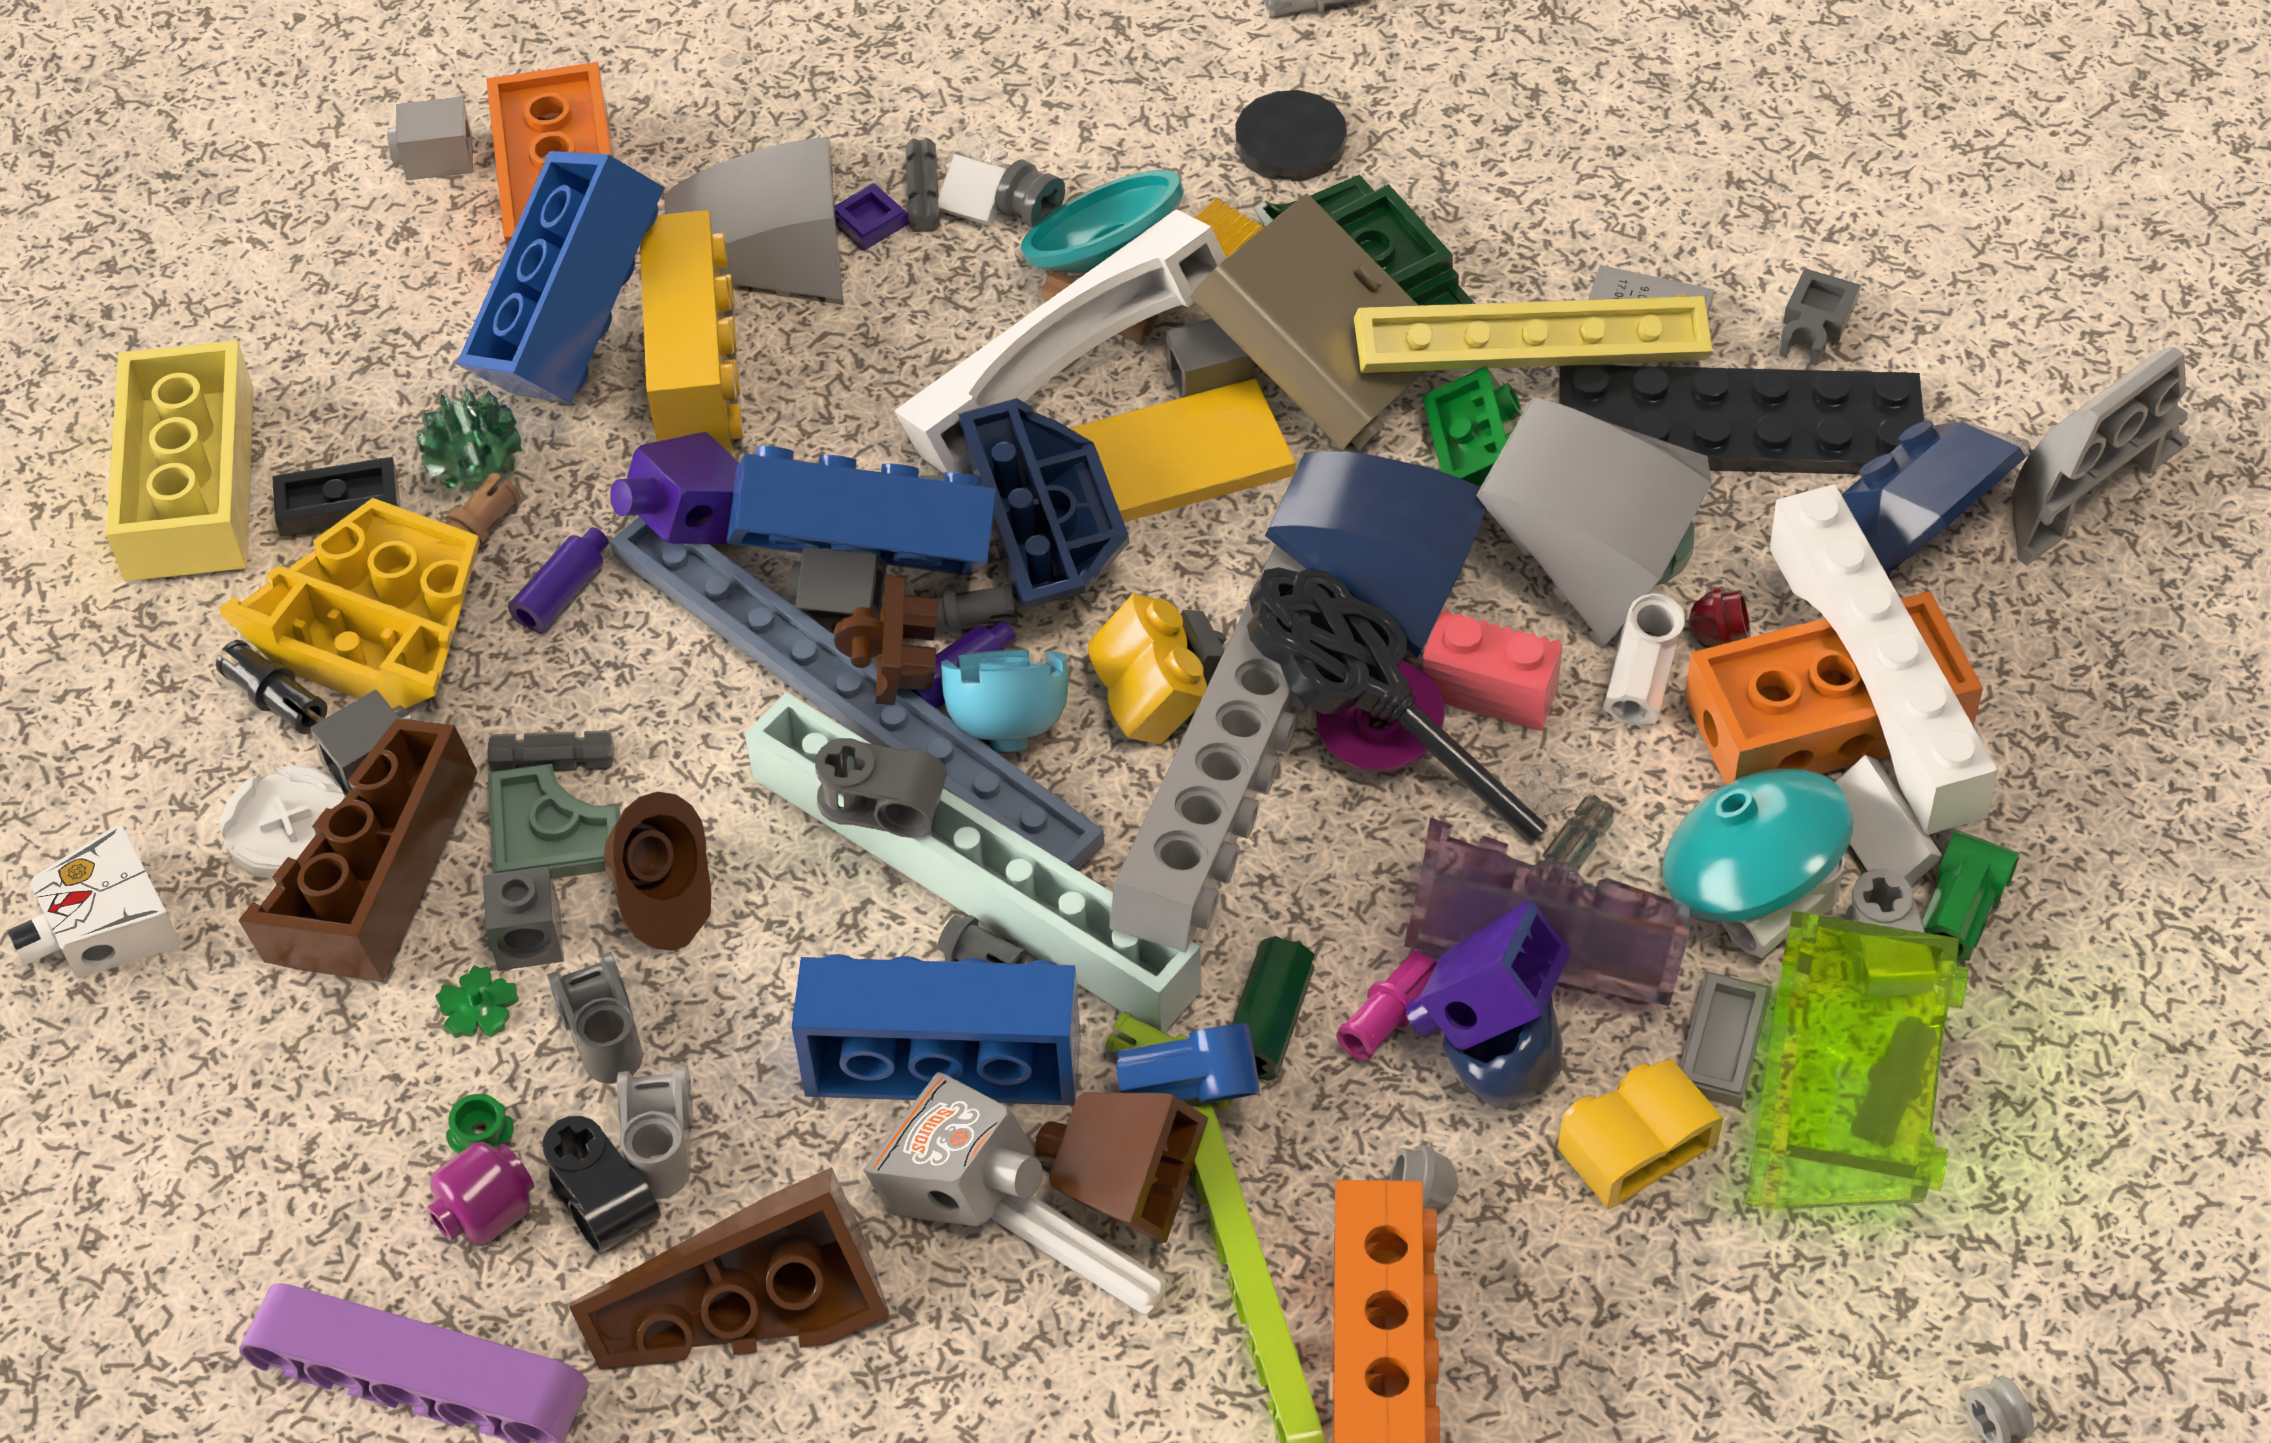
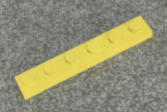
(1532, 334)

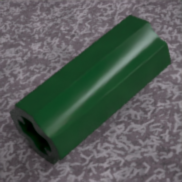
(1274, 1000)

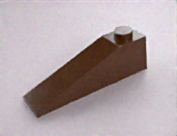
(758, 1275)

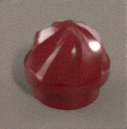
(1720, 617)

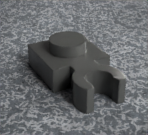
(1817, 311)

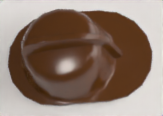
(660, 870)

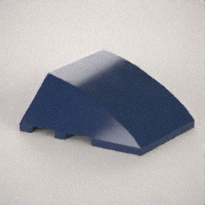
(1382, 530)

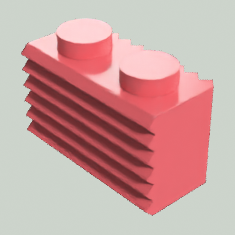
(1493, 669)

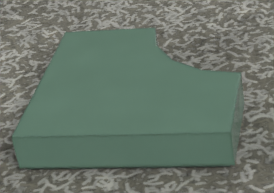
(544, 826)

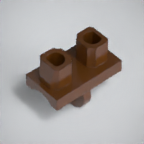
(870, 637)

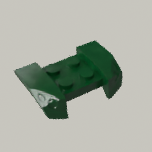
(1390, 236)

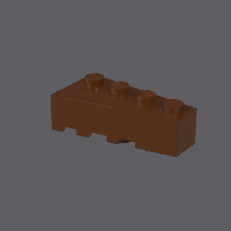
(371, 858)

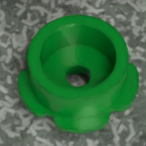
(477, 1111)

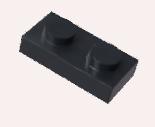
(327, 495)

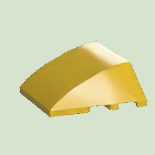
(365, 605)

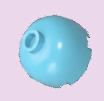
(1005, 695)

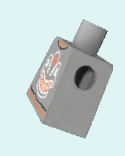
(953, 1157)

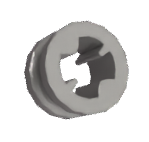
(2000, 1411)

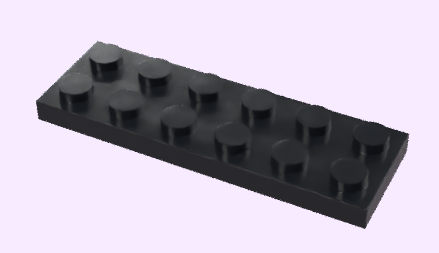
(1754, 415)

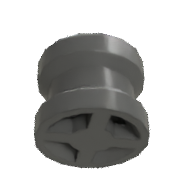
(1028, 192)

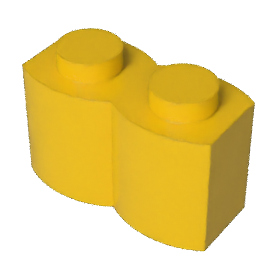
(1147, 668)
(1638, 1131)

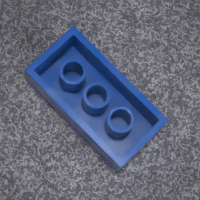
(561, 276)
(882, 513)
(901, 1020)

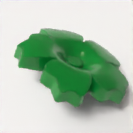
(477, 1003)

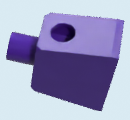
(680, 489)
(1492, 979)

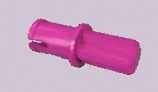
(1385, 1007)

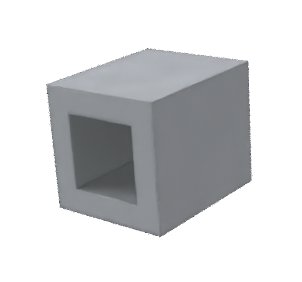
(432, 138)

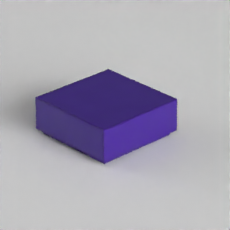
(870, 216)

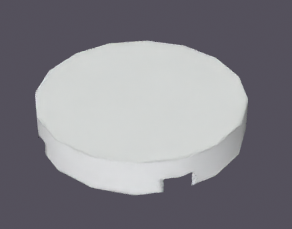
(275, 816)

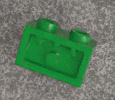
(1471, 423)

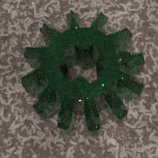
(468, 439)

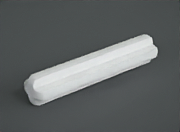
(1082, 1251)

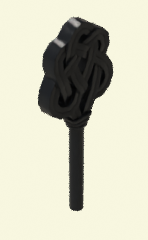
(1348, 655)

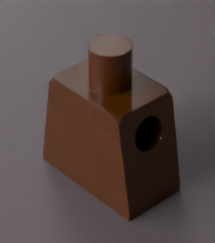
(1125, 1156)

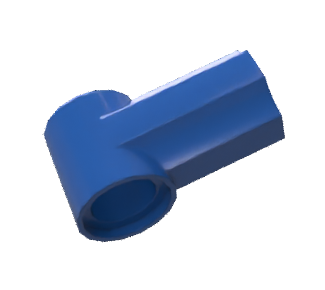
(1206, 1066)

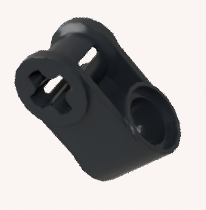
(597, 1183)

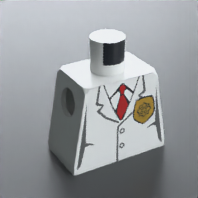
(96, 909)

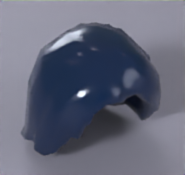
(1512, 1065)

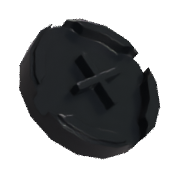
(1290, 135)

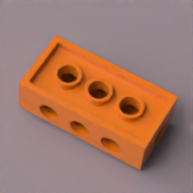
(540, 114)
(1800, 698)
(1384, 1314)

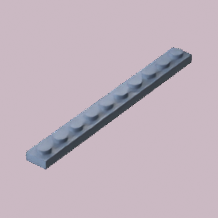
(809, 662)

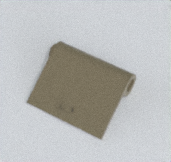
(1292, 310)

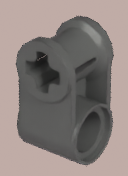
(886, 789)
(595, 1012)

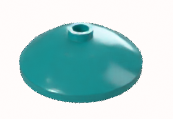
(1101, 221)
(1757, 844)

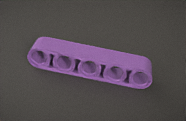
(414, 1364)

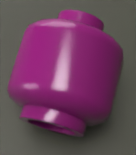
(480, 1193)

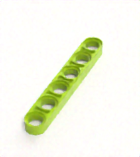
(1253, 1289)

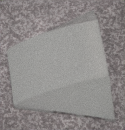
(773, 216)
(2125, 422)
(1594, 507)

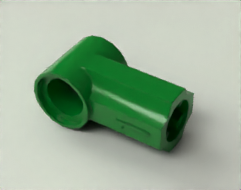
(1967, 889)

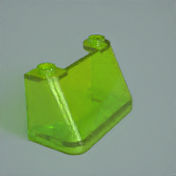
(1854, 1066)

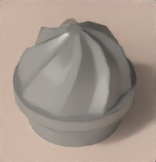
(1430, 1167)

